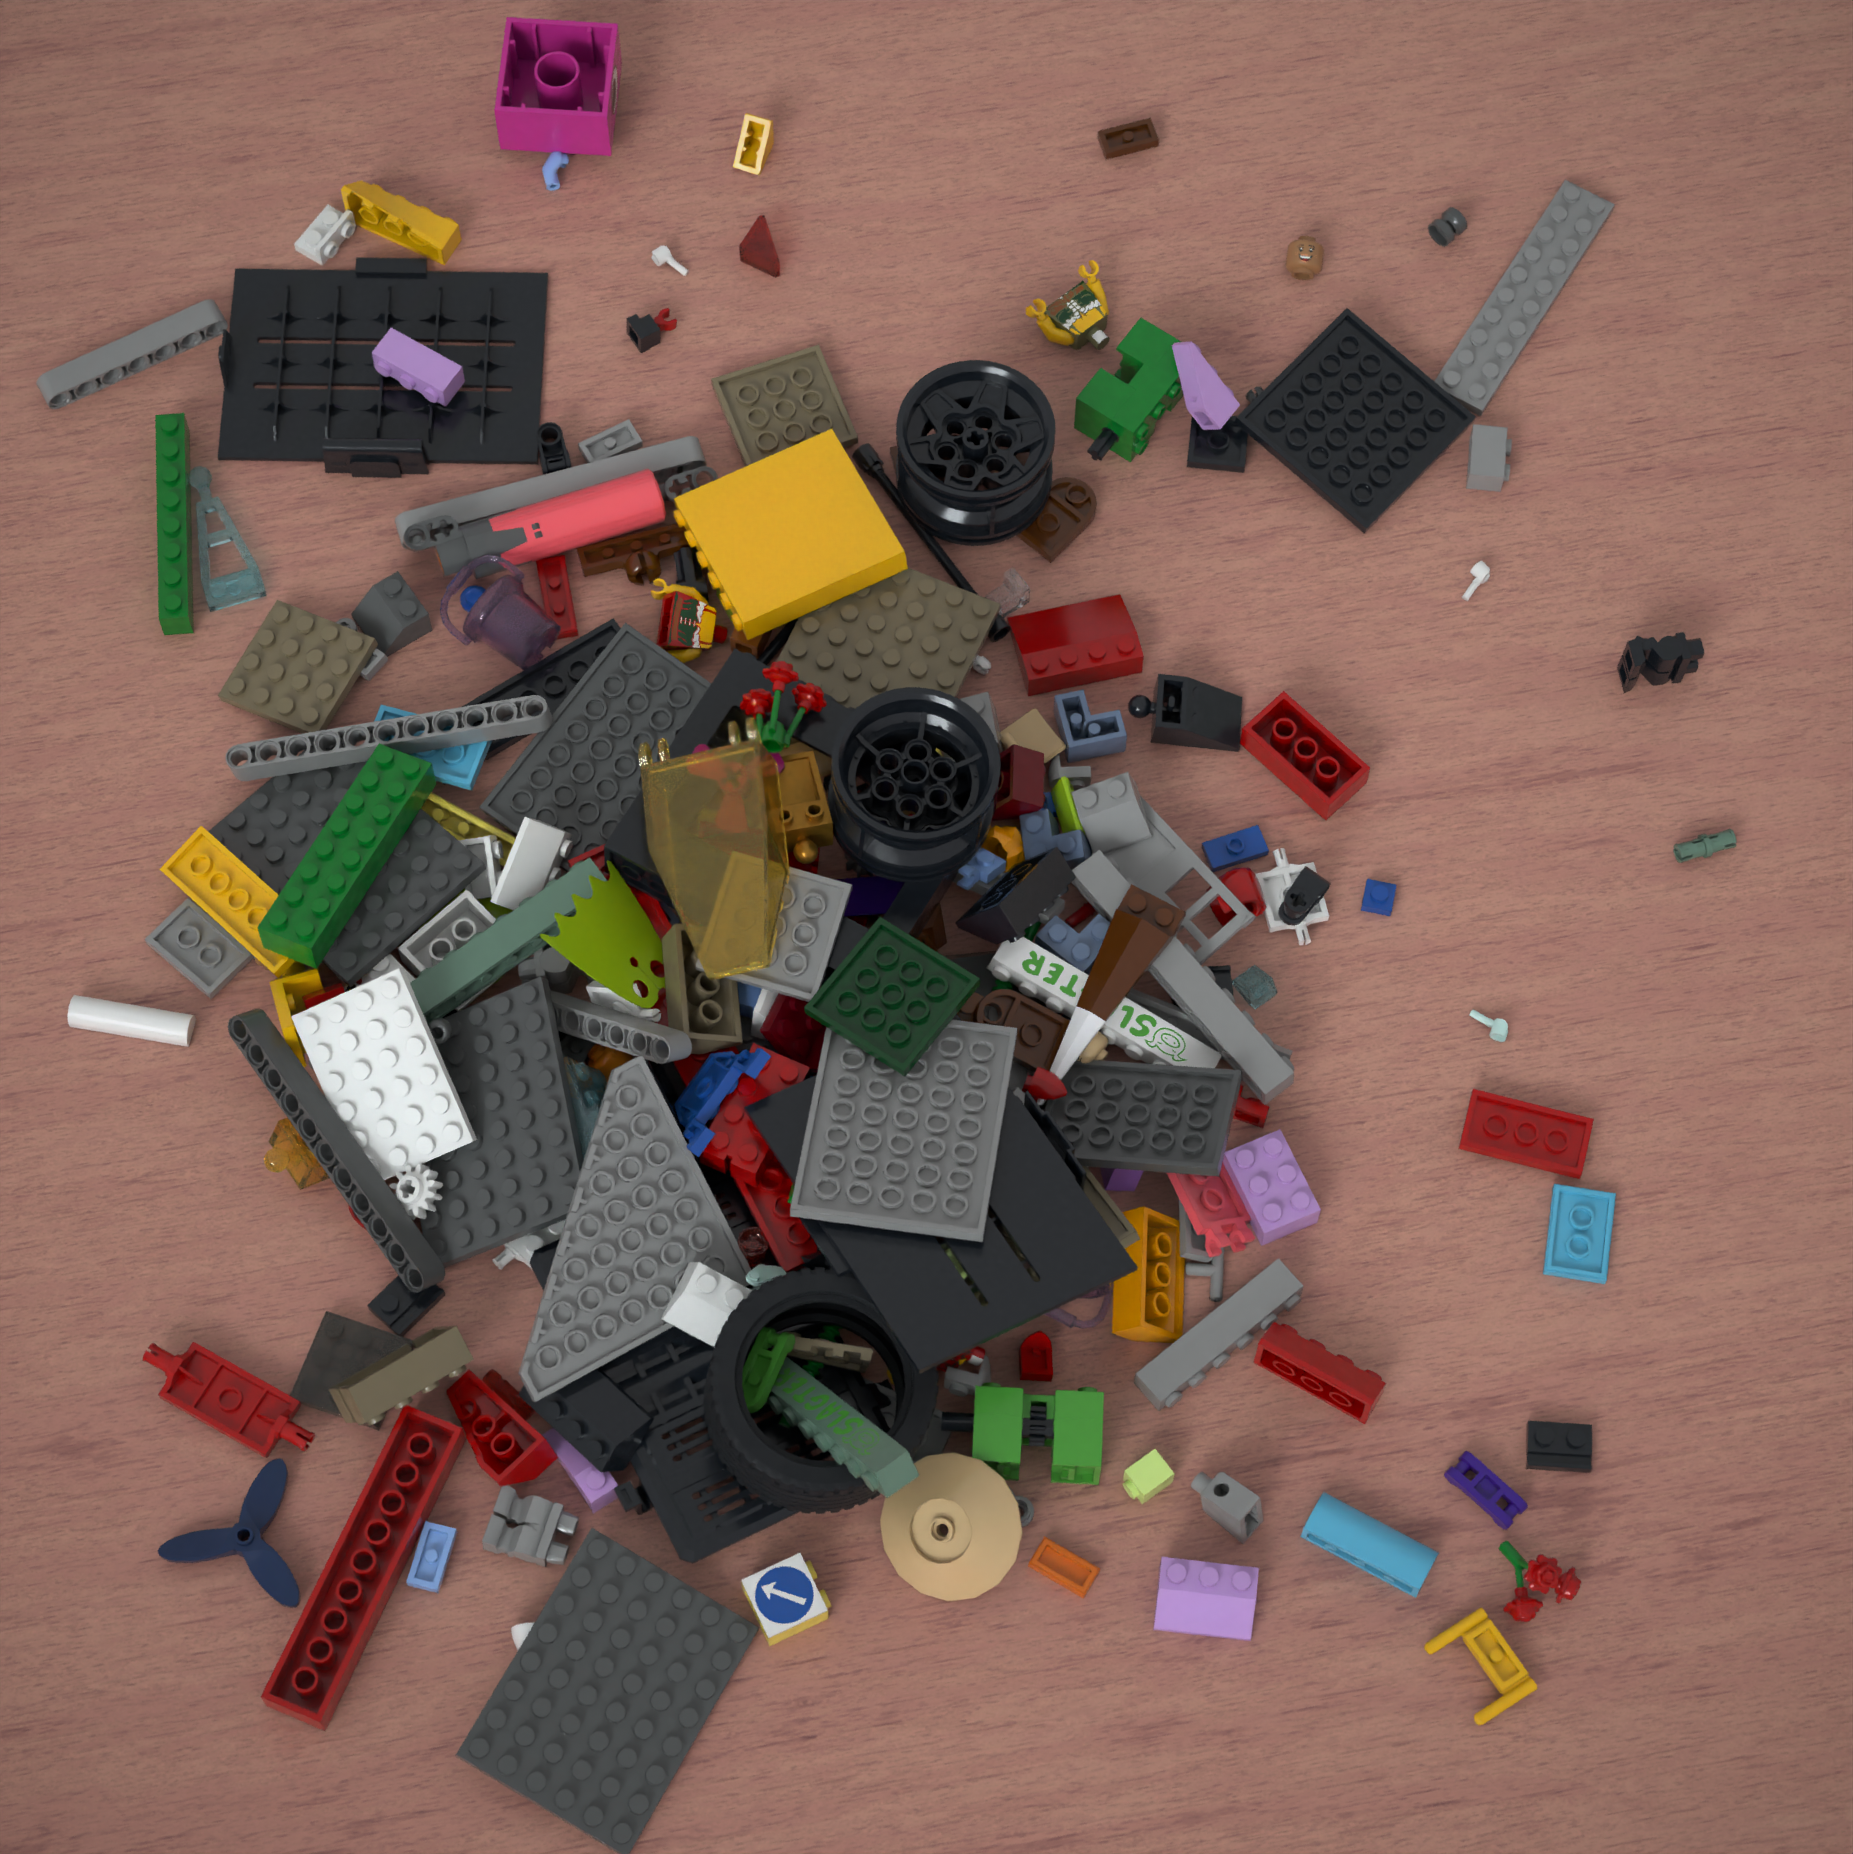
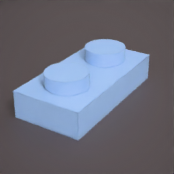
(431, 1557)

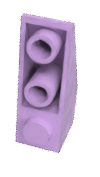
(1203, 391)

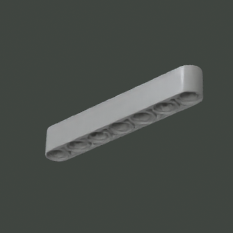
(131, 354)
(619, 1030)

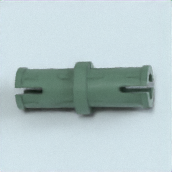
(1705, 845)

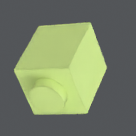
(1147, 1477)

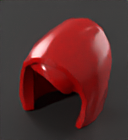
(1245, 888)

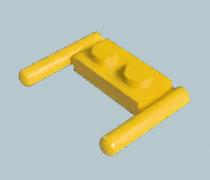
(1493, 1656)

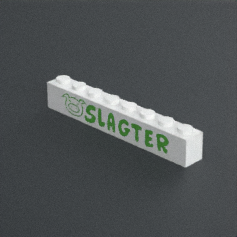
(1130, 1025)

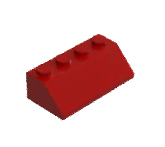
(1319, 1371)

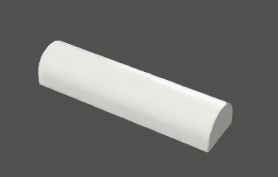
(131, 1020)

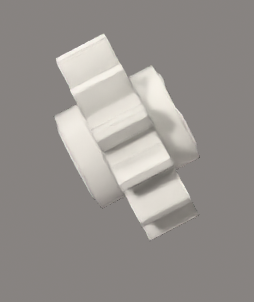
(417, 1190)

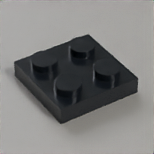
(1218, 448)

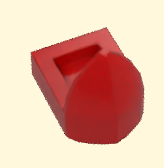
(1044, 1085)
(1036, 1358)

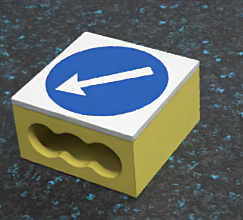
(786, 1598)

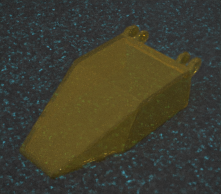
(720, 847)

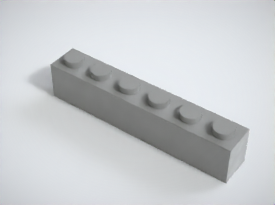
(1218, 1335)

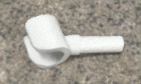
(662, 255)
(1481, 573)

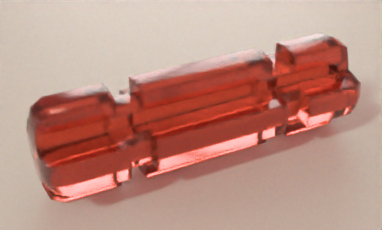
(507, 1393)

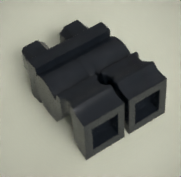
(1659, 660)

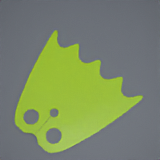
(605, 937)

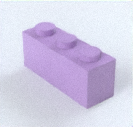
(418, 367)

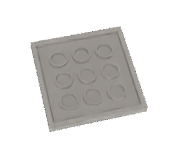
(804, 936)

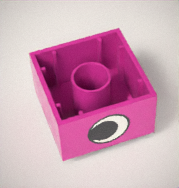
(558, 86)

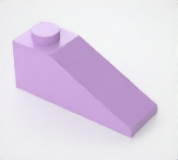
(593, 1485)

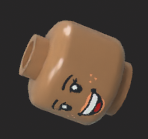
(1304, 258)

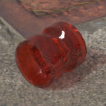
(753, 1240)

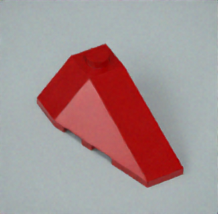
(500, 1438)

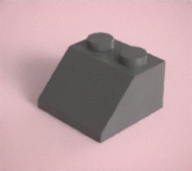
(392, 615)

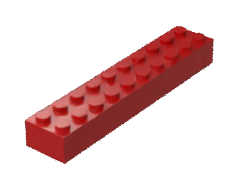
(364, 1568)

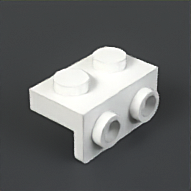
(490, 852)

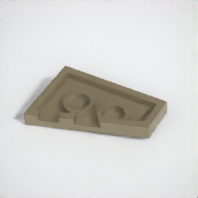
(831, 1353)

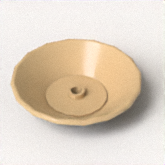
(980, 1523)

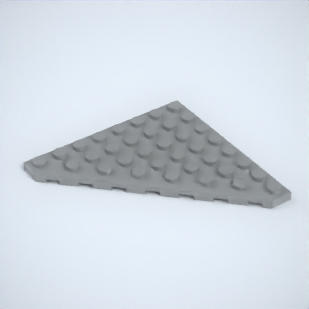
(626, 1238)

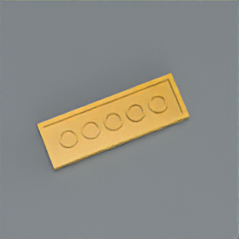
(226, 892)

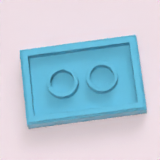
(1579, 1233)

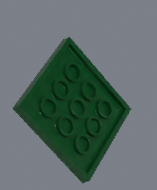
(892, 996)

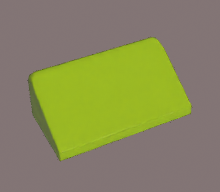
(1065, 806)

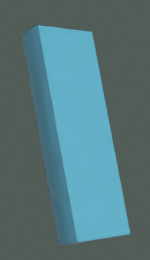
(1369, 1544)

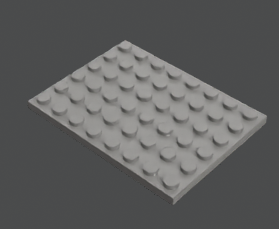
(908, 1147)

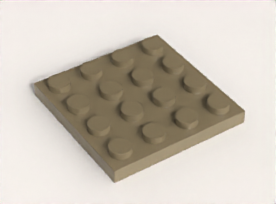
(782, 404)
(298, 669)

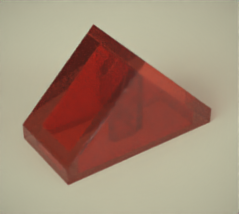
(759, 250)

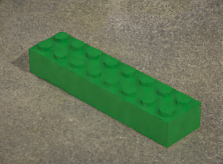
(347, 856)

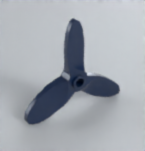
(255, 1517)

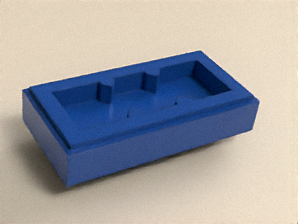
(1235, 848)

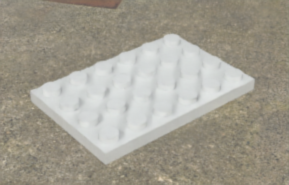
(385, 1074)

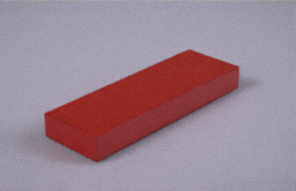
(557, 594)

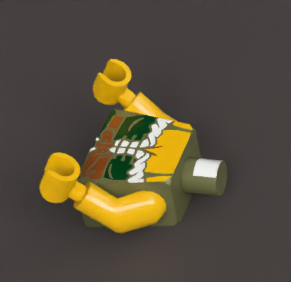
(1076, 315)

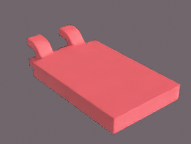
(1214, 1210)

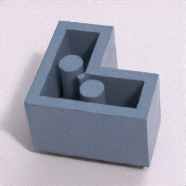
(1087, 734)
(1042, 833)
(1074, 947)

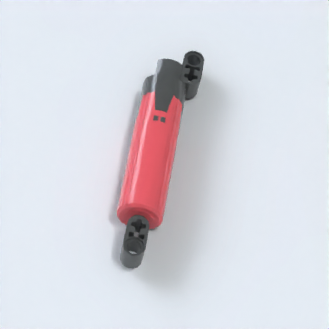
(555, 523)

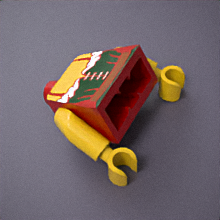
(686, 622)

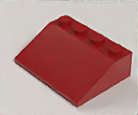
(1076, 645)

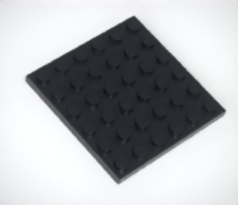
(1355, 420)

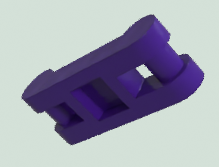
(1486, 1490)

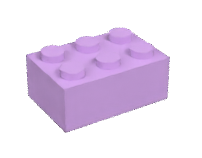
(1271, 1187)

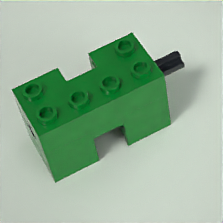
(1125, 407)

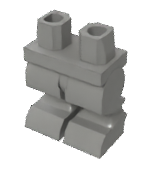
(554, 967)
(536, 1529)

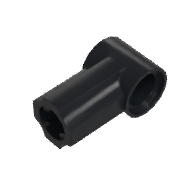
(689, 570)

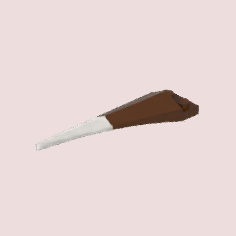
(1132, 943)

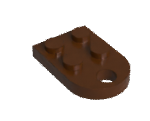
(1061, 518)
(1037, 1027)

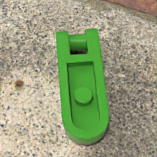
(764, 1366)

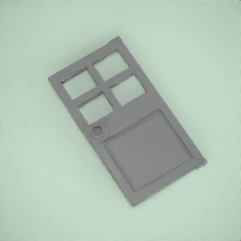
(1162, 863)

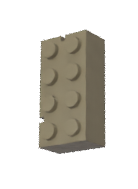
(400, 1375)

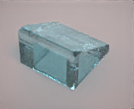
(1255, 986)

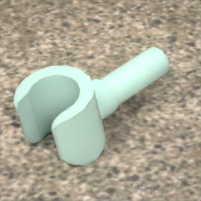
(1498, 1027)

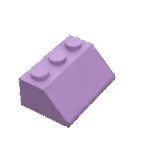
(1206, 1598)

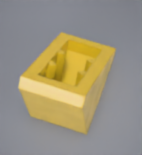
(754, 144)

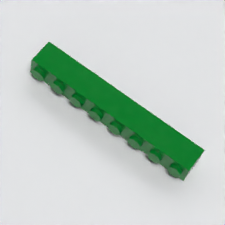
(174, 524)

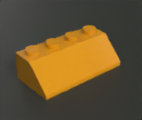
(1152, 1298)

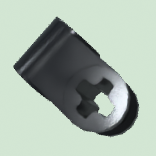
(554, 454)
(1304, 895)

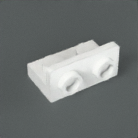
(326, 234)

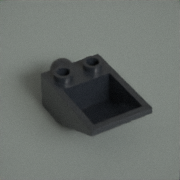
(1194, 714)

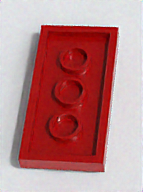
(1526, 1134)

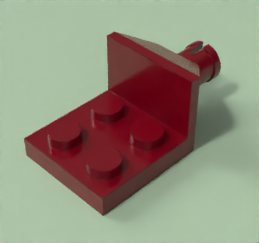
(794, 1032)

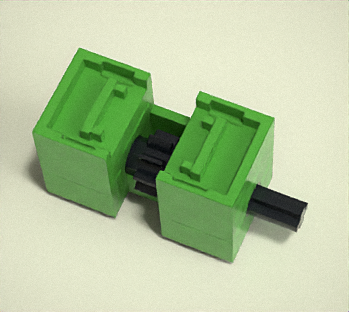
(1009, 1418)

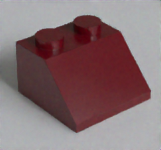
(1020, 783)

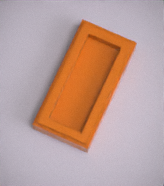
(1064, 1567)

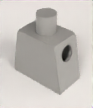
(1229, 1504)

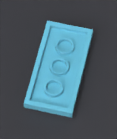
(451, 765)

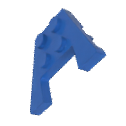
(709, 1087)

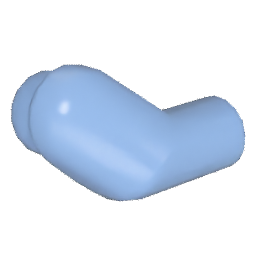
(550, 168)

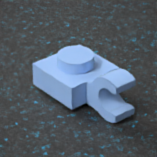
(982, 867)

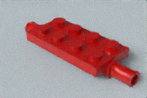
(229, 1399)

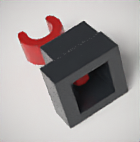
(646, 331)

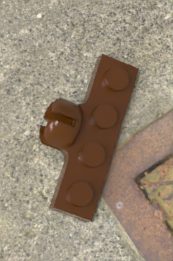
(634, 553)

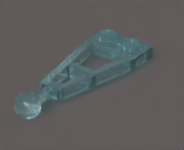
(230, 588)

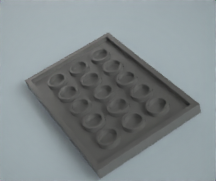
(1148, 1115)

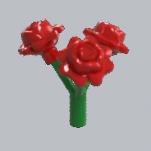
(1542, 1576)

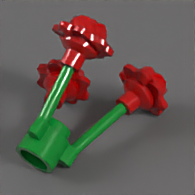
(759, 702)

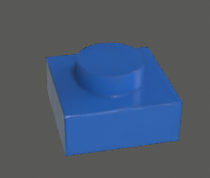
(1378, 897)

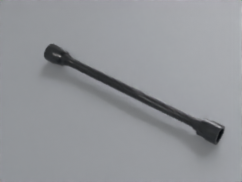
(870, 463)

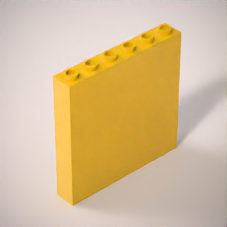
(789, 534)

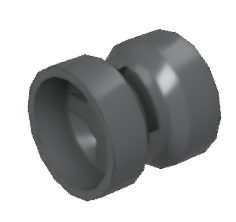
(1450, 224)

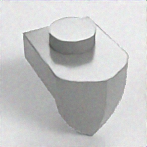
(1078, 776)
(964, 1382)

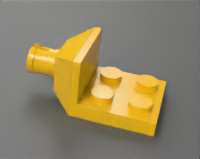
(288, 1001)

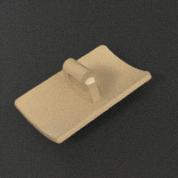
(1033, 733)

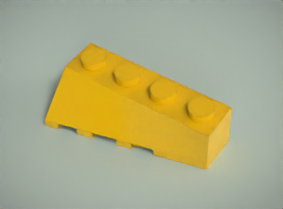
(402, 221)

